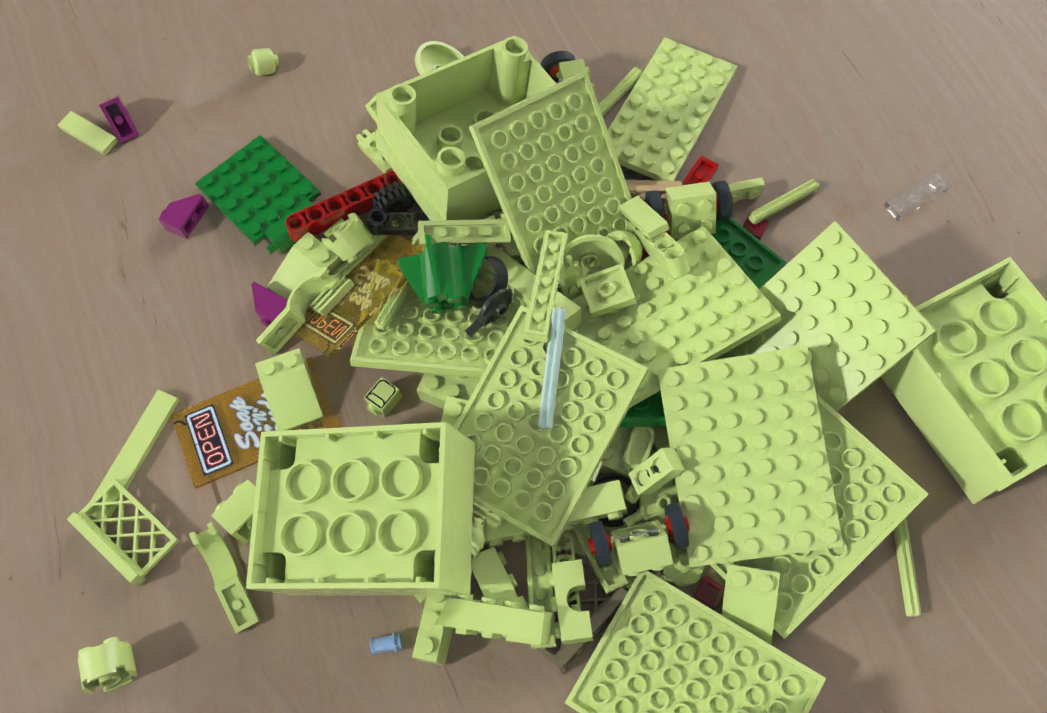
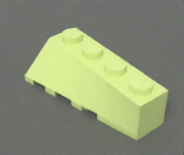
(496, 620)

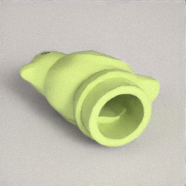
(478, 537)

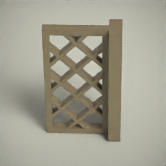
(599, 621)

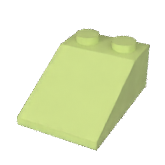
(302, 260)
(289, 390)
(751, 599)

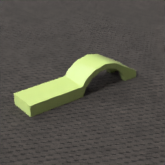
(294, 313)
(226, 578)

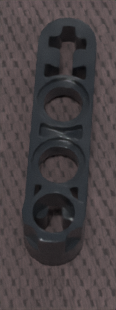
(407, 218)

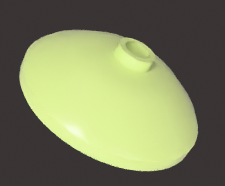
(434, 55)
(603, 250)

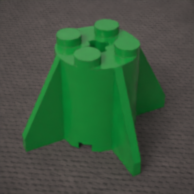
(444, 273)

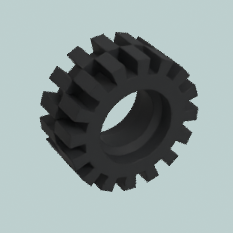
(393, 198)

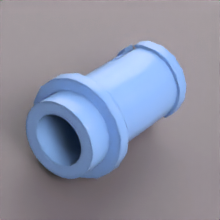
(386, 643)

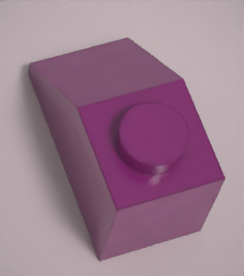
(119, 118)
(183, 215)
(267, 303)

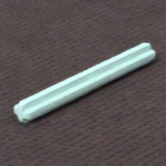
(552, 368)

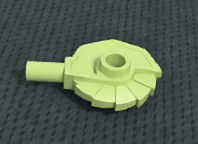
(653, 505)
(680, 571)

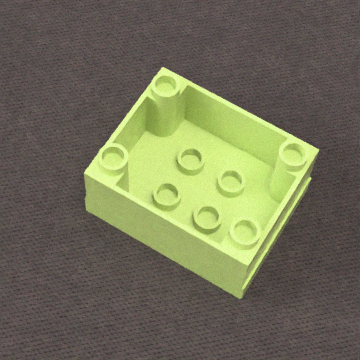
(428, 120)
(981, 380)
(363, 511)

